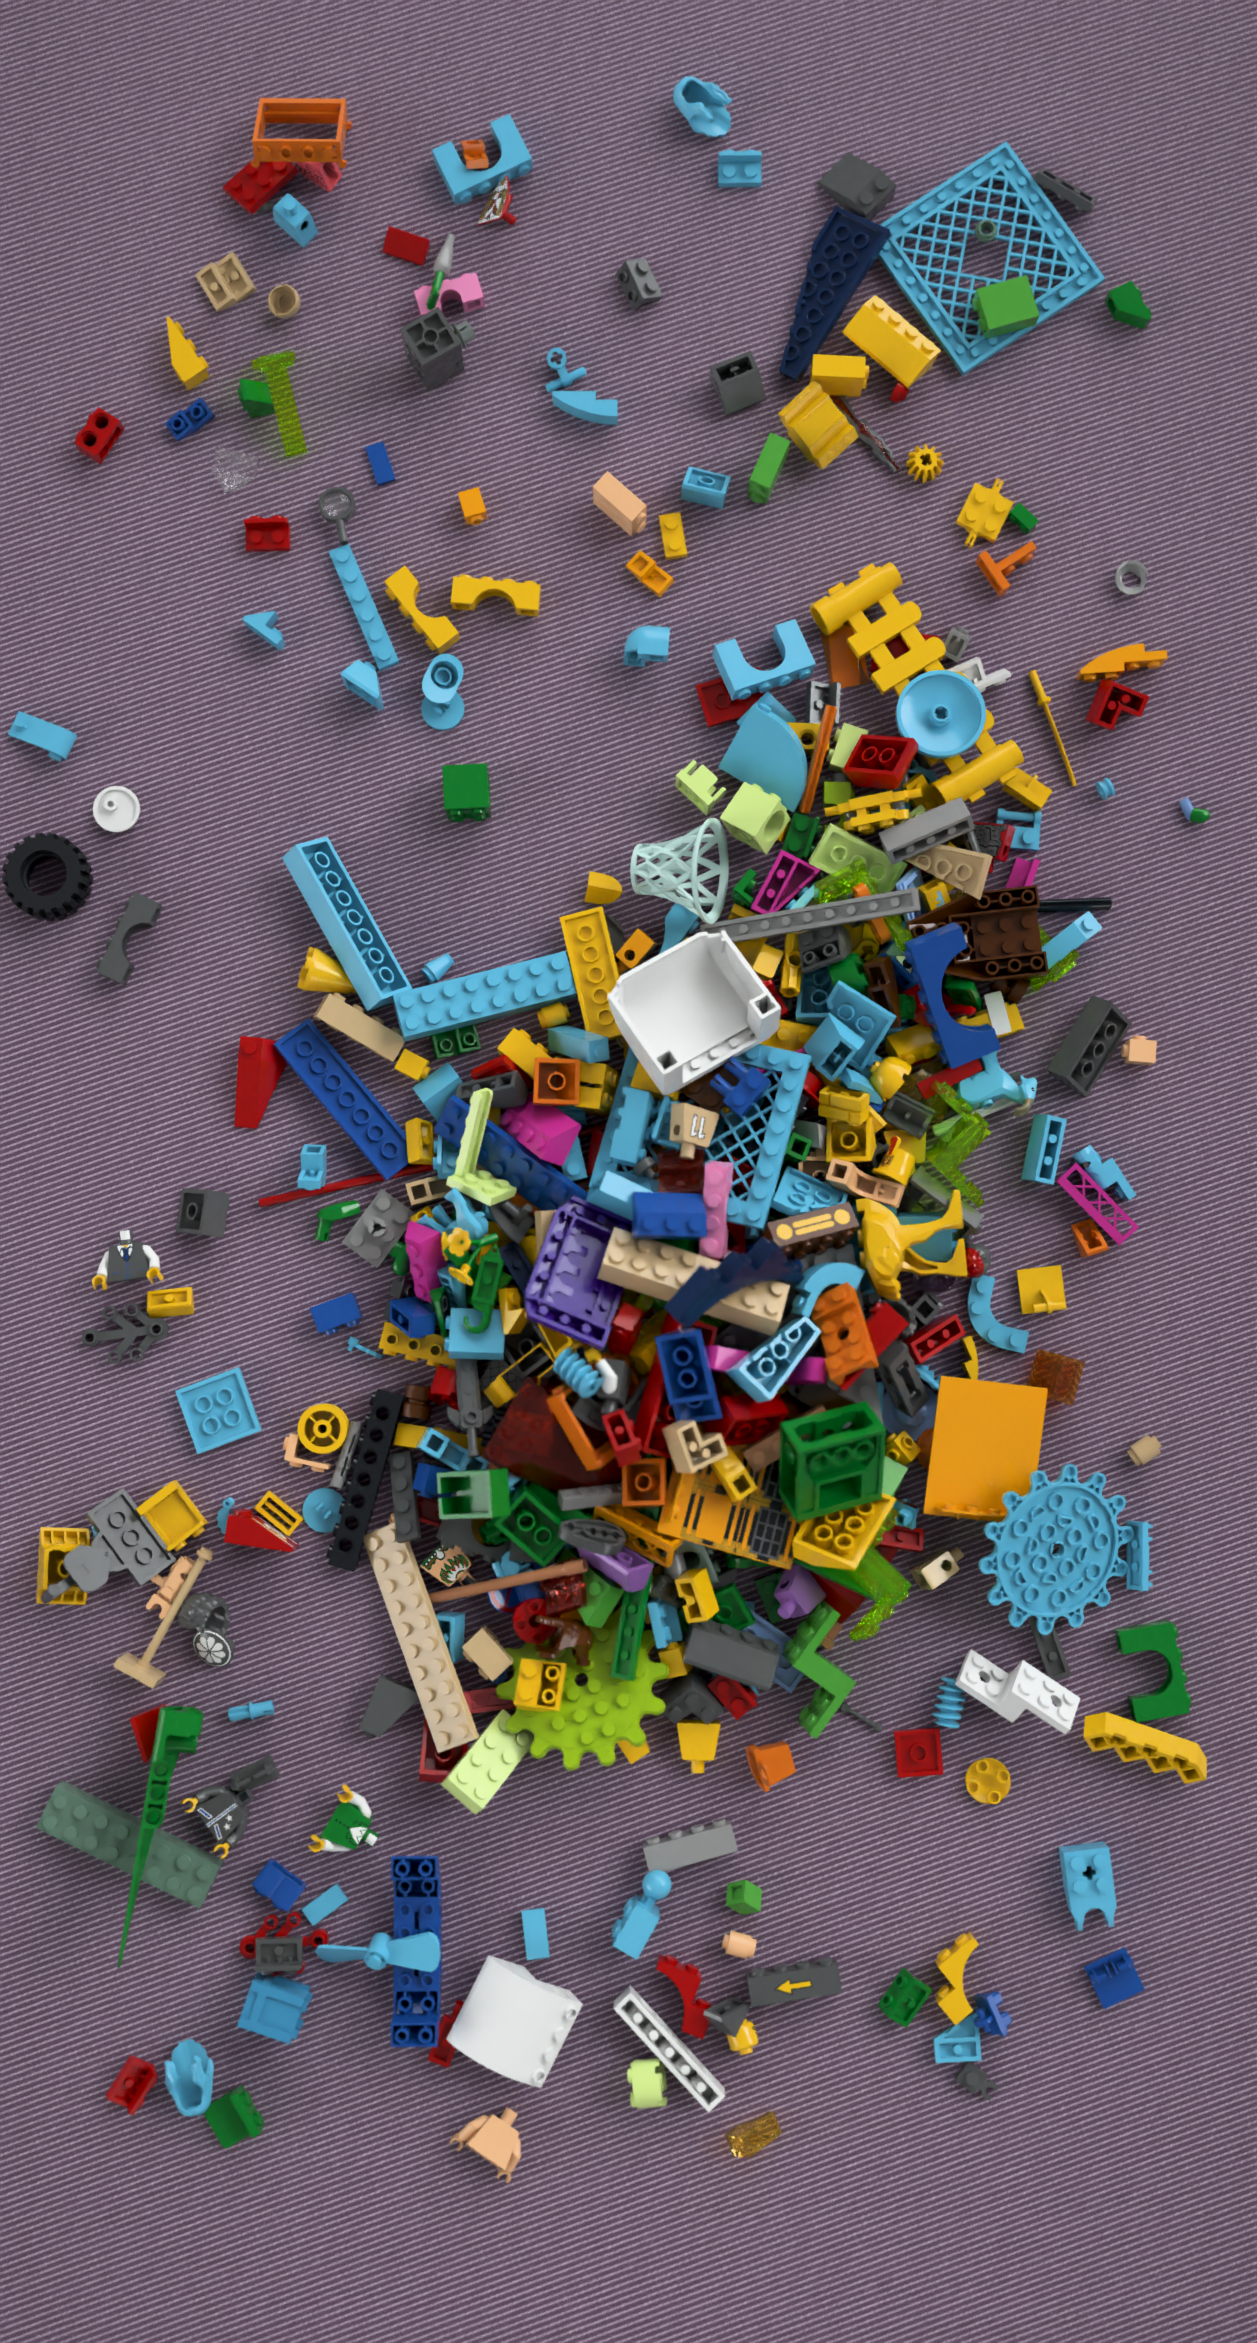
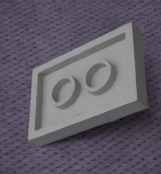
(379, 1228)

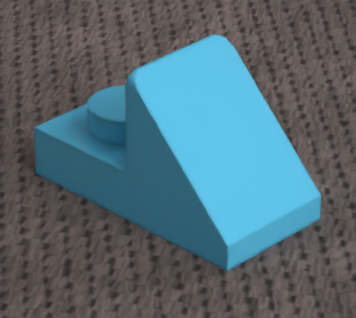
(262, 625)

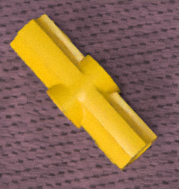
(790, 973)

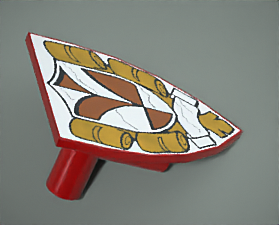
(498, 205)

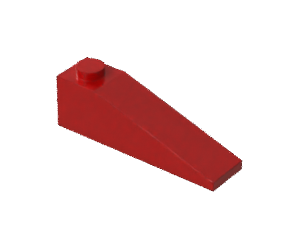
(257, 1078)

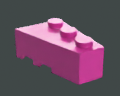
(783, 883)

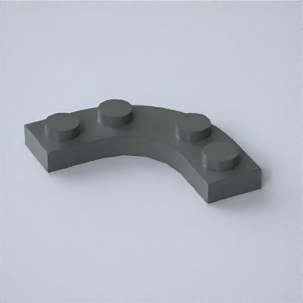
(590, 1411)

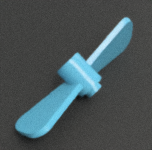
(412, 1952)

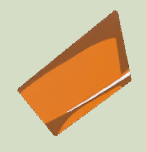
(841, 660)

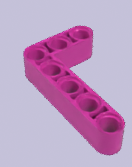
(808, 1370)

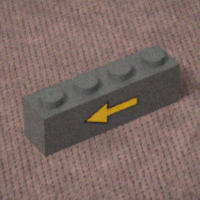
(793, 1982)

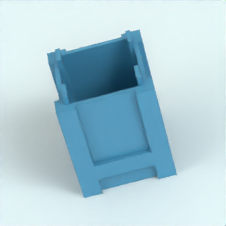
(275, 2007)

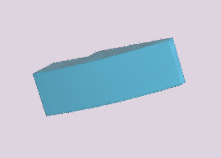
(586, 407)

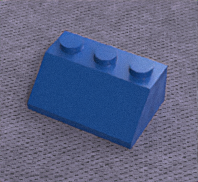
(668, 1216)

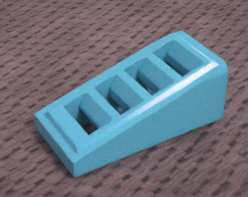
(455, 1289)

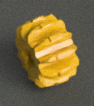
(922, 455)

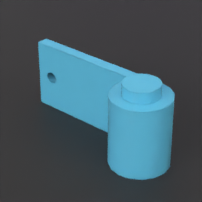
(43, 734)

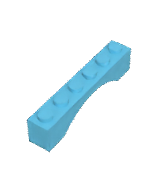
(678, 925)

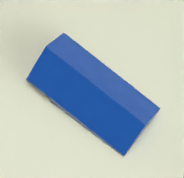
(688, 1375)

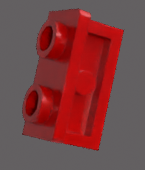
(132, 2084)

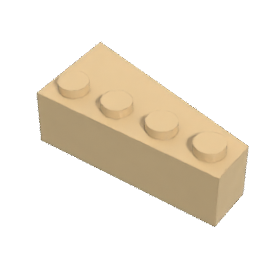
(359, 1026)

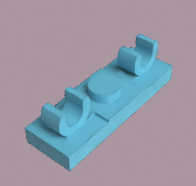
(1138, 1557)

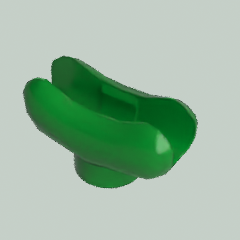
(402, 1261)

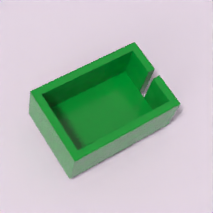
(478, 1494)

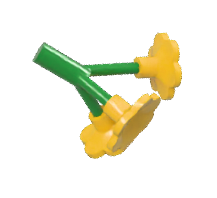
(459, 1244)

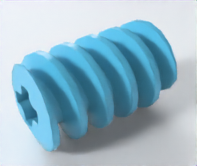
(576, 1373)
(950, 1704)

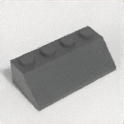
(1089, 1045)
(731, 1653)

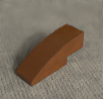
(883, 986)

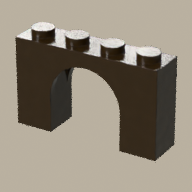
(822, 1393)

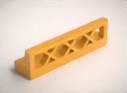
(641, 1527)

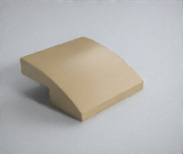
(225, 282)

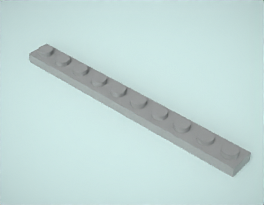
(818, 916)

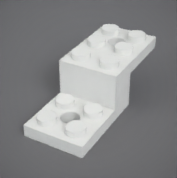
(1017, 1691)

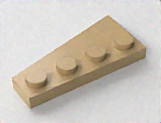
(956, 866)

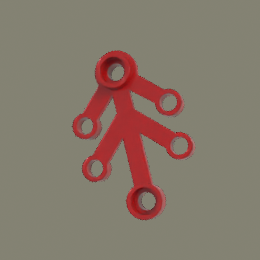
(285, 1929)

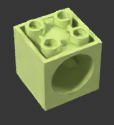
(755, 817)

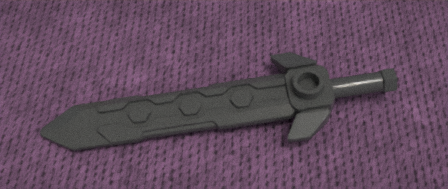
(469, 1404)

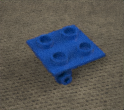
(1114, 1978)

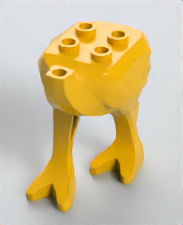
(889, 1243)

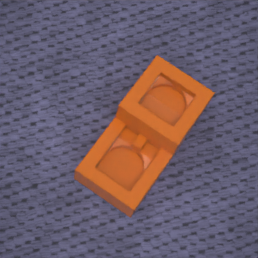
(474, 154)

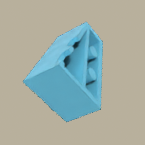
(634, 1127)

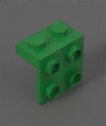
(234, 2117)

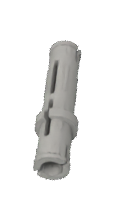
(346, 1454)

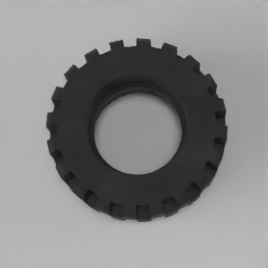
(27, 857)

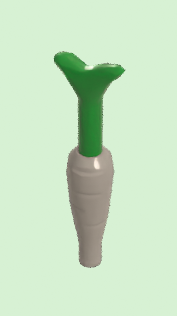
(441, 270)

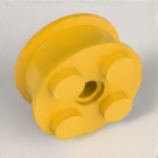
(311, 1434)

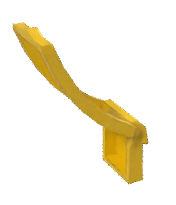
(499, 1390)

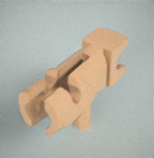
(170, 1585)

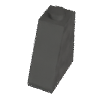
(387, 1705)

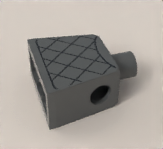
(494, 1369)

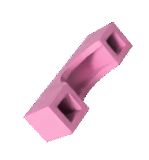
(715, 1197)

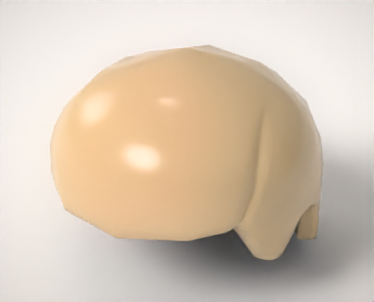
(284, 301)

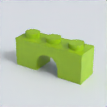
(836, 793)

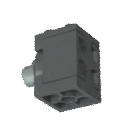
(436, 347)

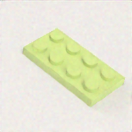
(842, 848)

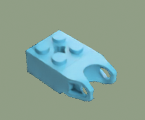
(1089, 1889)

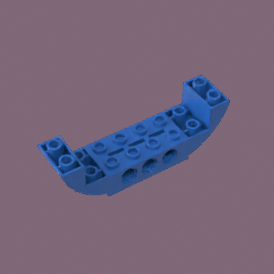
(416, 1912)

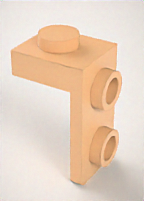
(291, 1445)

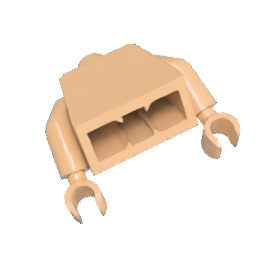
(493, 2140)

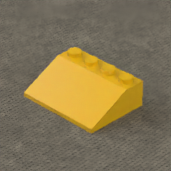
(841, 1536)

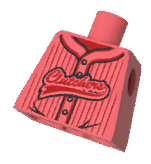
(321, 173)

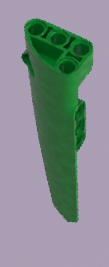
(175, 1734)

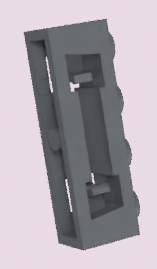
(900, 1375)

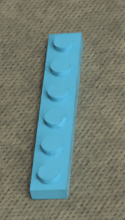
(364, 607)

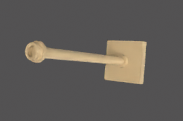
(140, 1667)

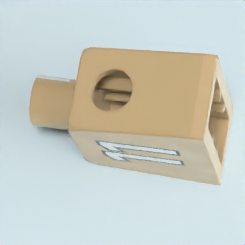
(691, 1127)

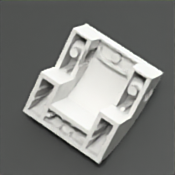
(514, 2022)

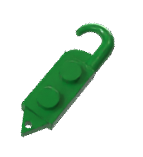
(486, 1288)

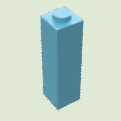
(578, 1043)

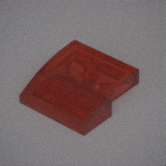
(681, 1174)
(564, 1592)

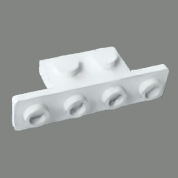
(975, 673)

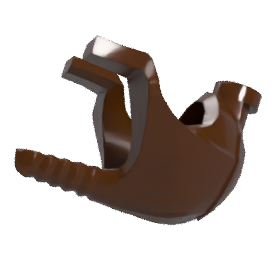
(569, 1633)

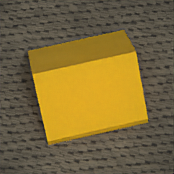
(850, 1142)

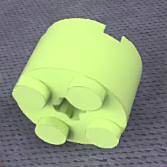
(648, 2083)

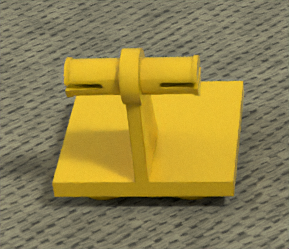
(1041, 1289)

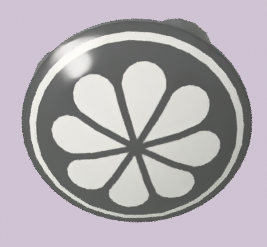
(213, 1647)

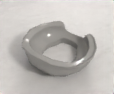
(1135, 567)

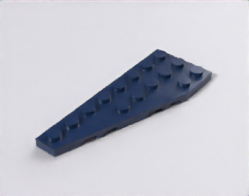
(836, 269)

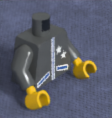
(223, 1813)

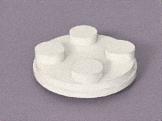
(116, 809)

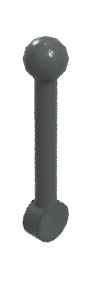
(845, 1708)

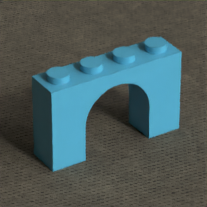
(467, 183)
(745, 680)

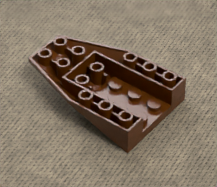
(998, 932)

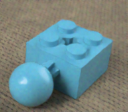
(641, 1914)

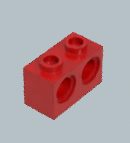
(104, 438)

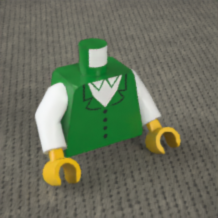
(347, 1825)

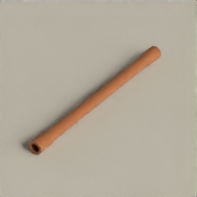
(567, 1568)

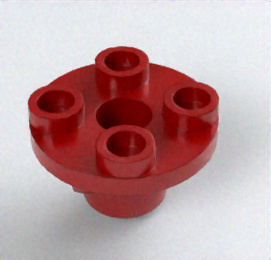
(525, 1624)

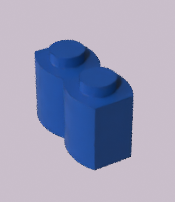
(278, 1885)

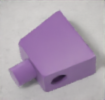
(797, 1592)

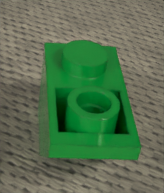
(1127, 305)
(255, 398)

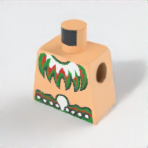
(449, 1566)

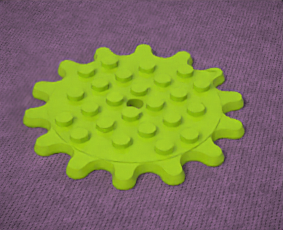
(593, 1714)

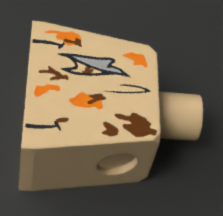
(930, 1573)

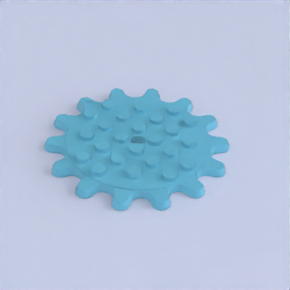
(1087, 1555)

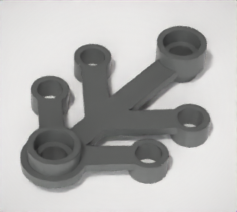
(128, 1332)

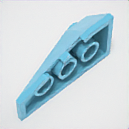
(814, 992)

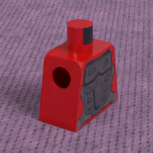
(994, 840)

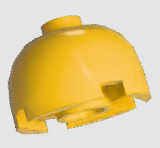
(888, 1075)

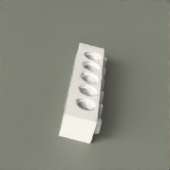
(669, 2048)

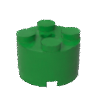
(850, 972)

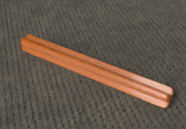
(818, 758)

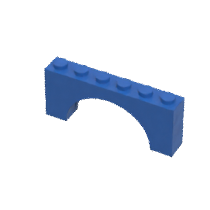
(929, 960)

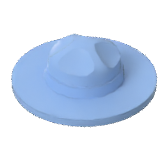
(897, 1421)

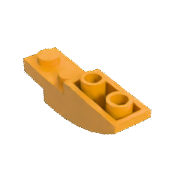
(1112, 663)

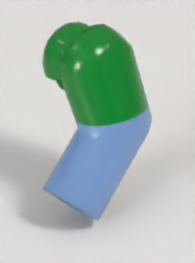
(1193, 814)

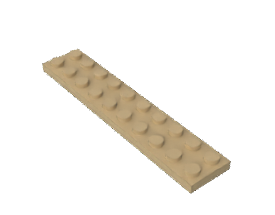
(420, 1639)

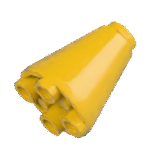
(323, 974)

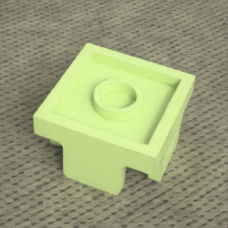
(699, 787)

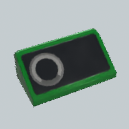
(441, 1307)

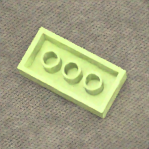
(487, 1763)

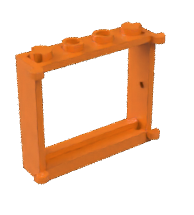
(300, 111)
(590, 1458)

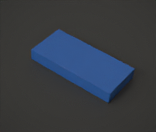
(380, 463)

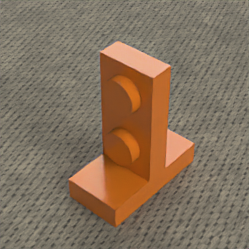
(995, 572)

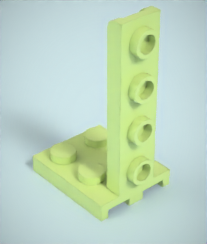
(467, 1178)

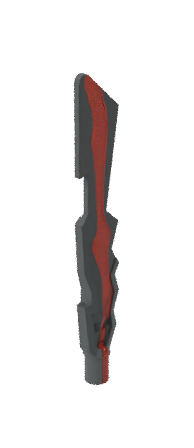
(866, 435)

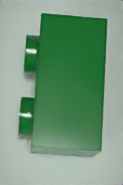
(1023, 518)

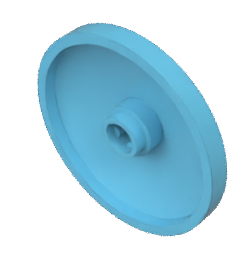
(941, 713)

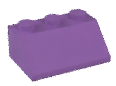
(625, 1568)

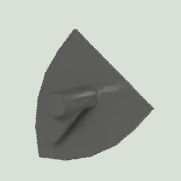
(512, 1219)

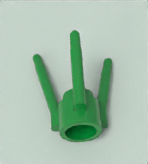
(490, 1533)

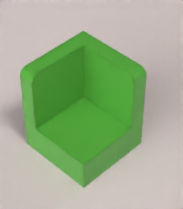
(744, 1897)

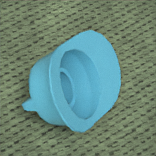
(442, 678)

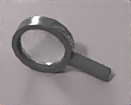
(337, 507)

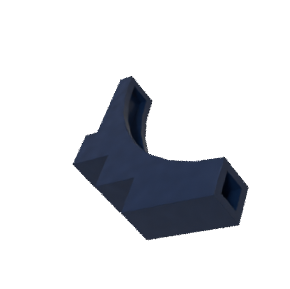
(735, 1272)

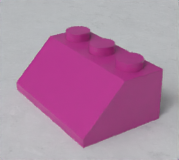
(425, 1258)

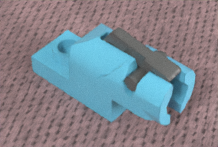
(1103, 1173)

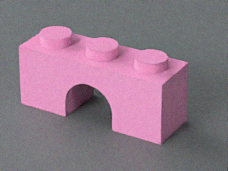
(463, 289)

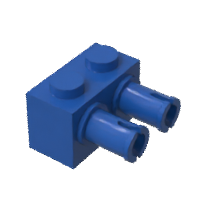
(746, 1093)

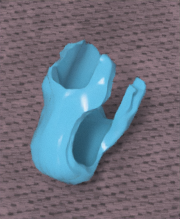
(703, 106)
(190, 2078)

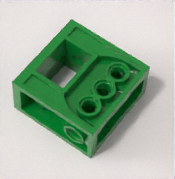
(831, 1468)

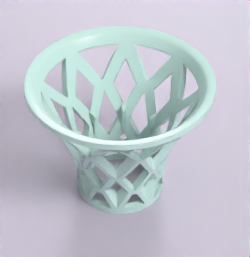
(688, 870)

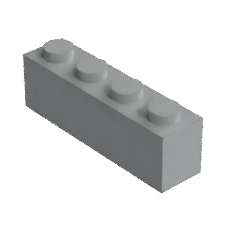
(926, 830)
(690, 1846)

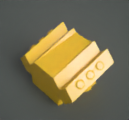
(817, 425)
(53, 1547)

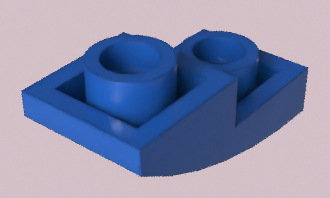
(189, 421)

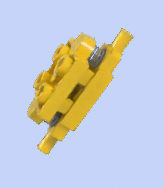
(867, 822)

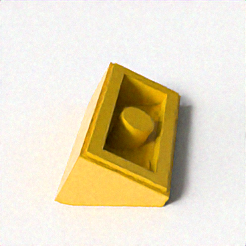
(419, 1141)
(170, 1302)

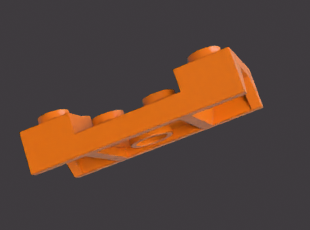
(835, 1313)

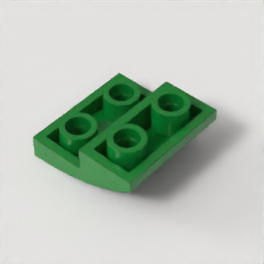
(455, 1042)

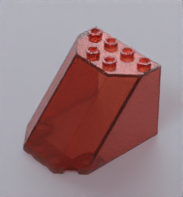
(538, 1449)

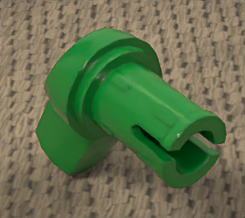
(334, 1213)

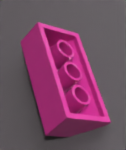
(541, 1129)

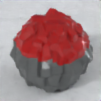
(977, 1260)

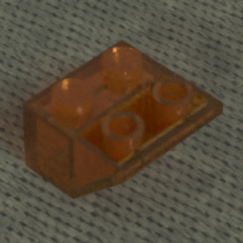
(1057, 1374)

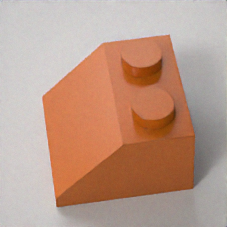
(556, 1082)
(644, 1483)

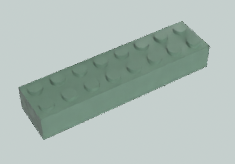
(113, 1838)

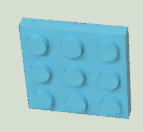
(218, 1410)

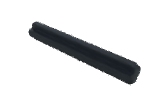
(1075, 904)

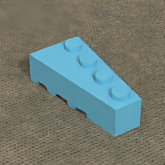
(771, 1362)

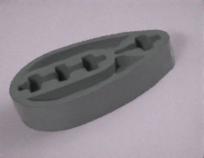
(593, 1535)

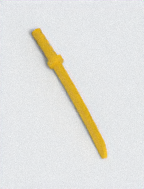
(1043, 701)

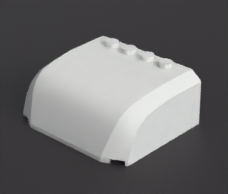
(692, 1009)

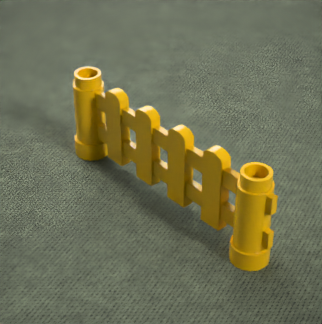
(877, 586)

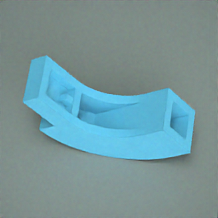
(819, 1277)

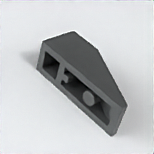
(507, 1088)

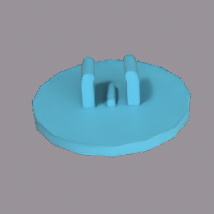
(444, 715)
(322, 1509)

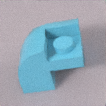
(646, 644)

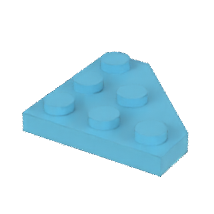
(862, 1017)
(803, 1193)

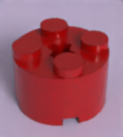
(444, 1387)

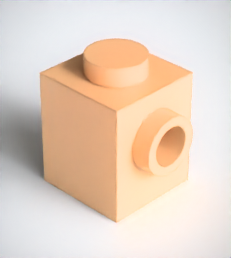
(1139, 1051)

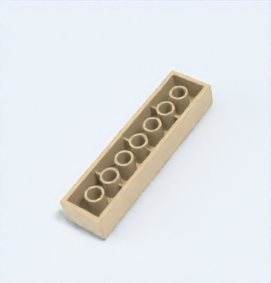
(663, 1269)

